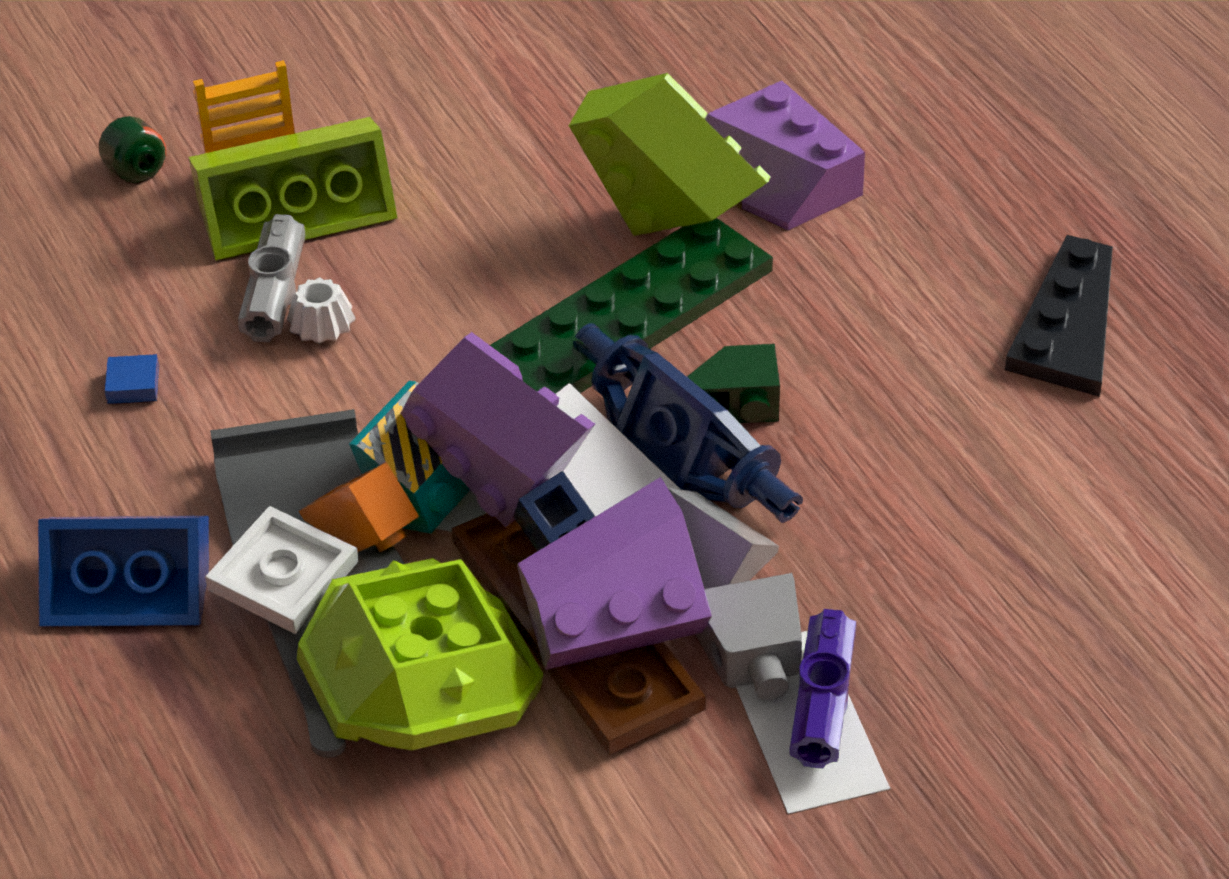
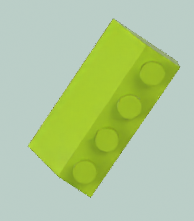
(320, 177)

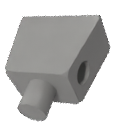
(754, 634)

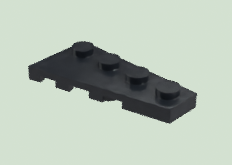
(1067, 320)

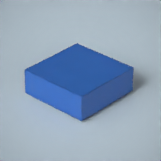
(132, 379)

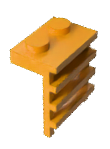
(245, 110)

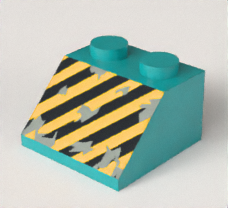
(412, 461)

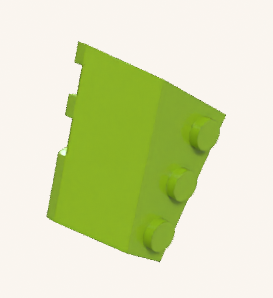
(661, 155)

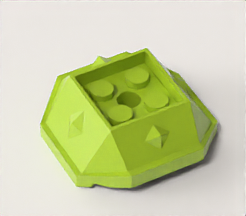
(416, 657)

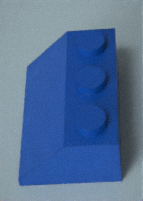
(122, 570)

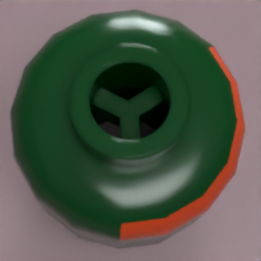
(132, 149)

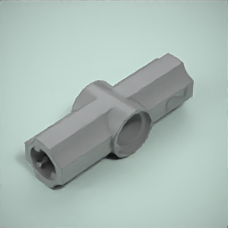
(271, 278)

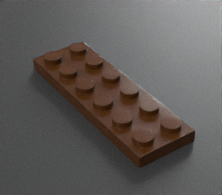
(616, 694)

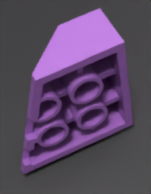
(802, 152)
(492, 426)
(616, 582)

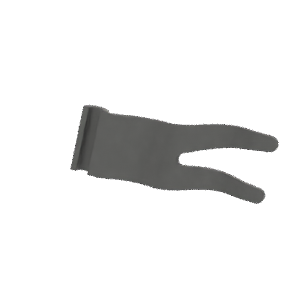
(288, 468)

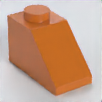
(364, 510)

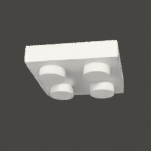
(281, 569)

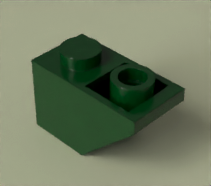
(743, 381)

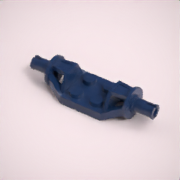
(683, 426)

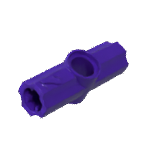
(823, 689)

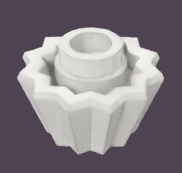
(320, 311)

